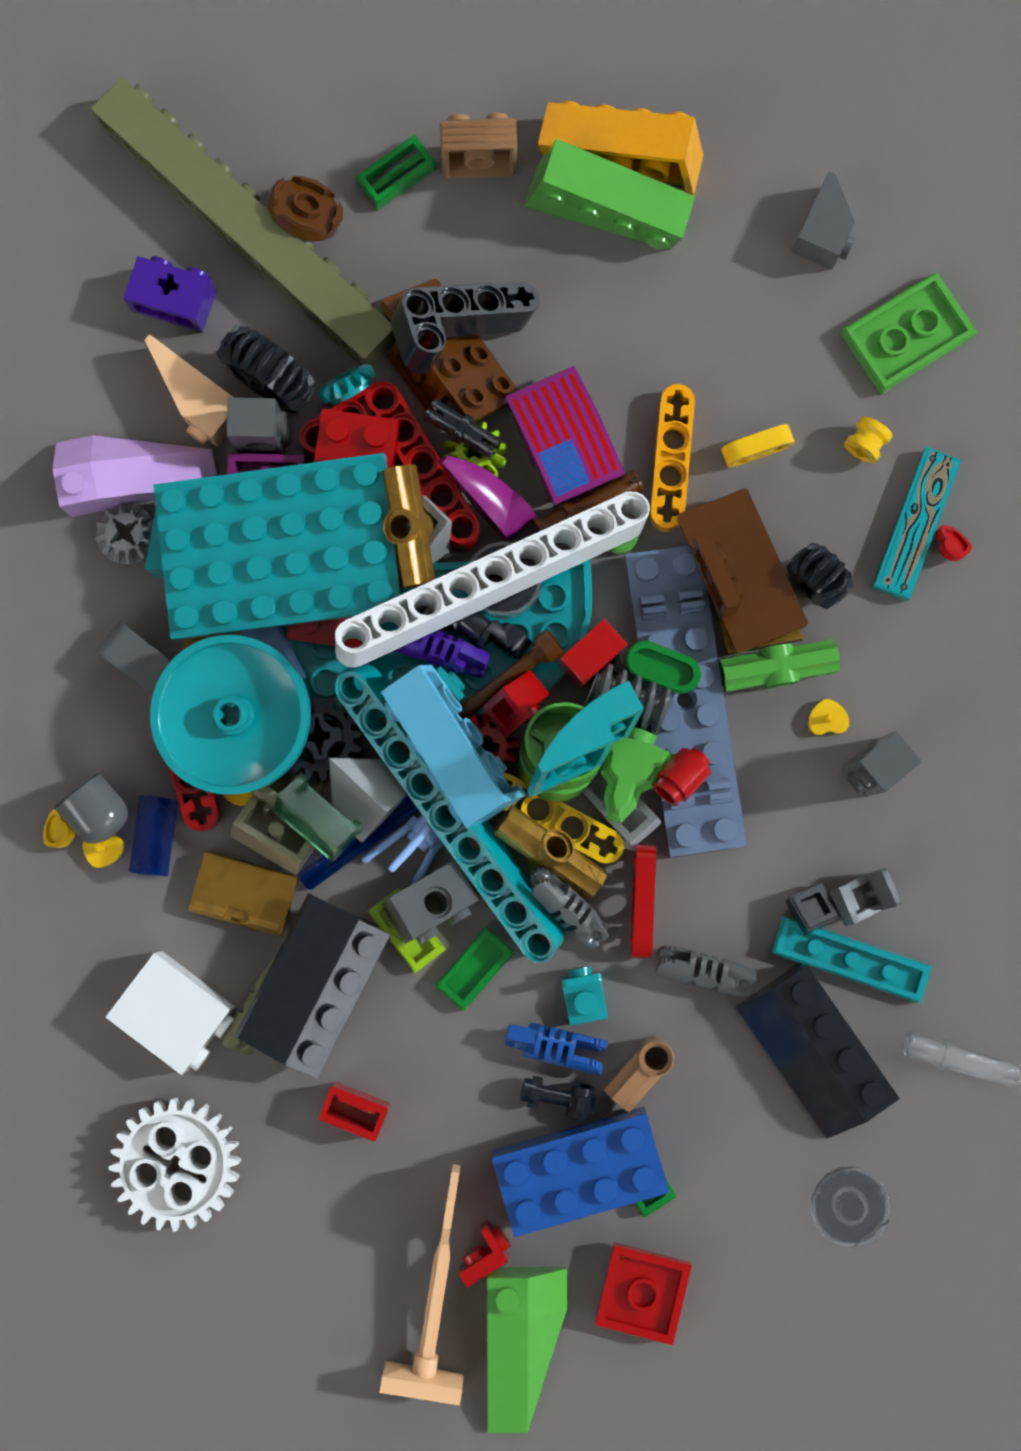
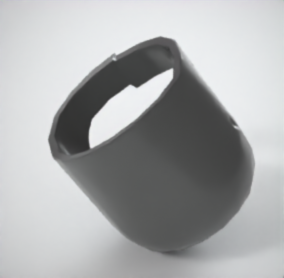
(94, 810)

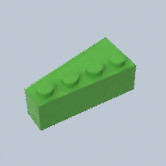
(608, 196)

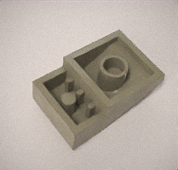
(270, 835)

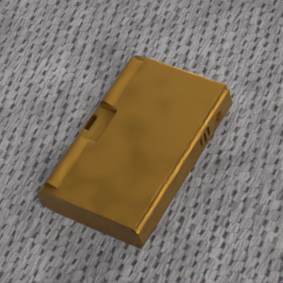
(243, 893)

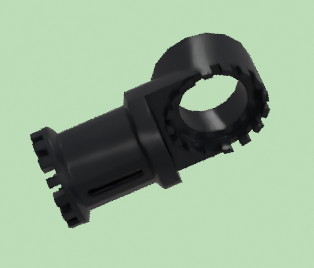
(484, 631)

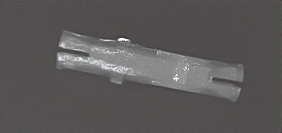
(947, 1056)

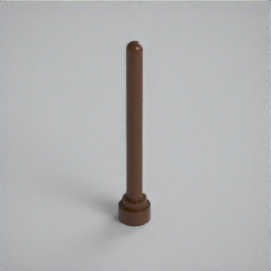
(543, 650)

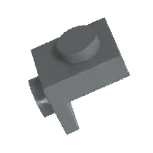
(865, 896)

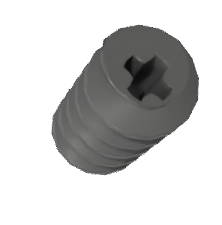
(654, 705)

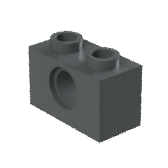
(257, 426)
(881, 765)
(408, 909)

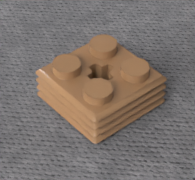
(478, 146)

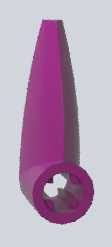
(491, 497)

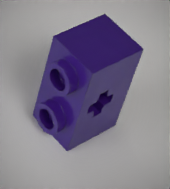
(185, 307)

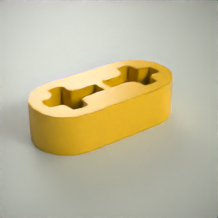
(758, 446)

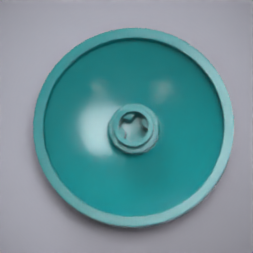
(230, 714)

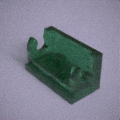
(315, 818)

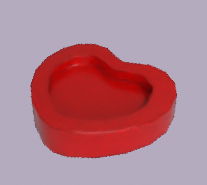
(953, 544)

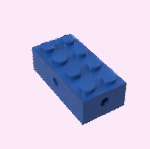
(579, 1172)

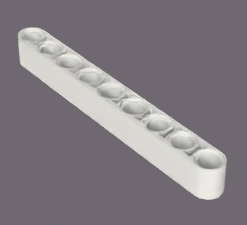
(483, 592)

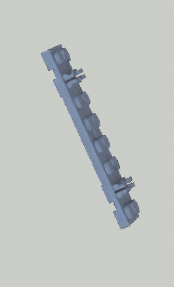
(675, 612)

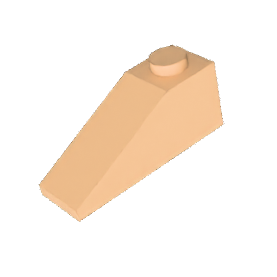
(196, 396)

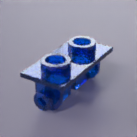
(153, 835)

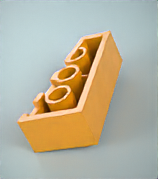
(643, 141)

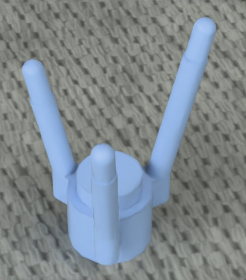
(420, 836)

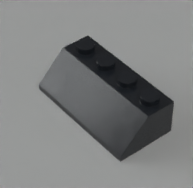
(312, 985)
(817, 1052)

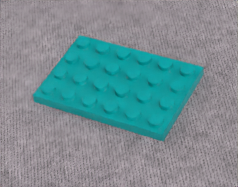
(275, 547)

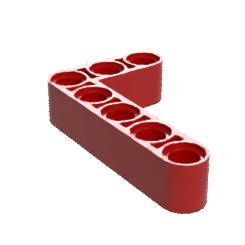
(407, 453)

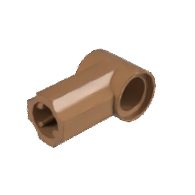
(637, 1075)

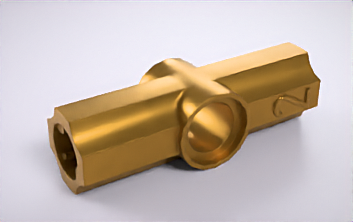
(406, 504)
(534, 842)

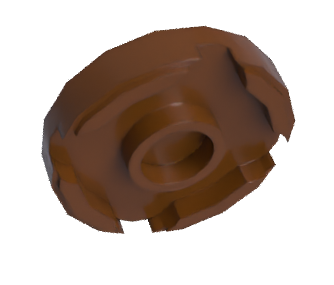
(305, 208)

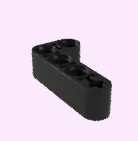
(438, 312)

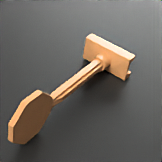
(423, 1378)

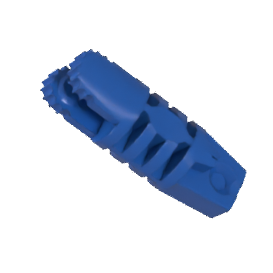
(555, 1046)

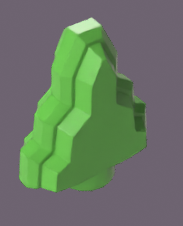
(631, 771)

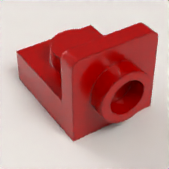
(481, 1261)

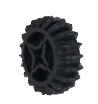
(266, 368)

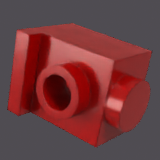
(516, 703)

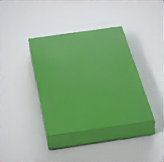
(908, 332)

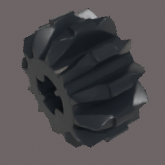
(820, 575)

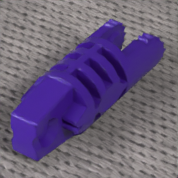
(445, 651)

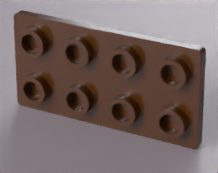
(462, 374)
(741, 571)

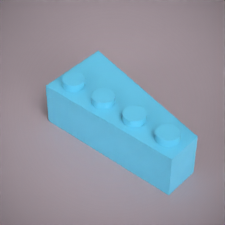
(450, 747)

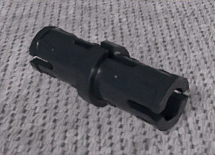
(463, 429)

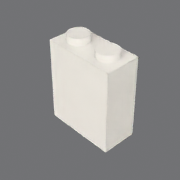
(172, 1013)

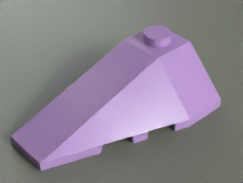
(107, 471)

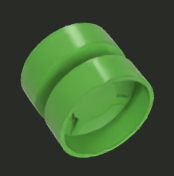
(537, 738)

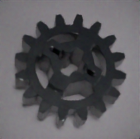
(335, 739)

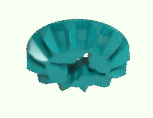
(347, 384)

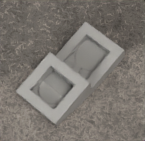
(635, 826)

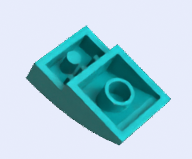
(587, 738)

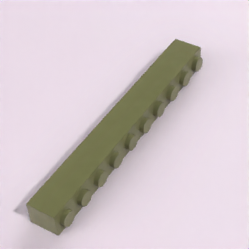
(244, 222)

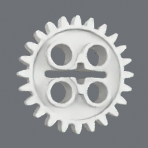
(159, 1197)

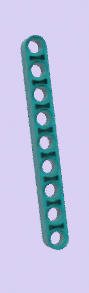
(454, 835)

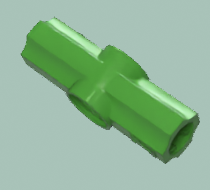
(779, 665)

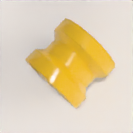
(868, 440)

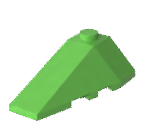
(522, 1332)

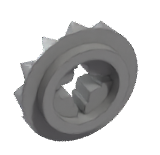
(123, 551)

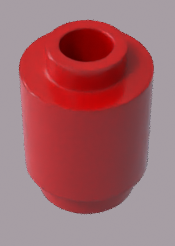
(682, 775)

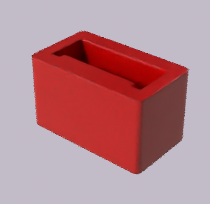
(592, 652)
(354, 1111)

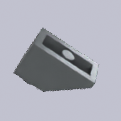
(827, 226)

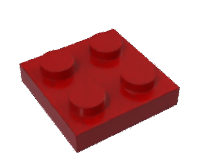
(643, 1293)

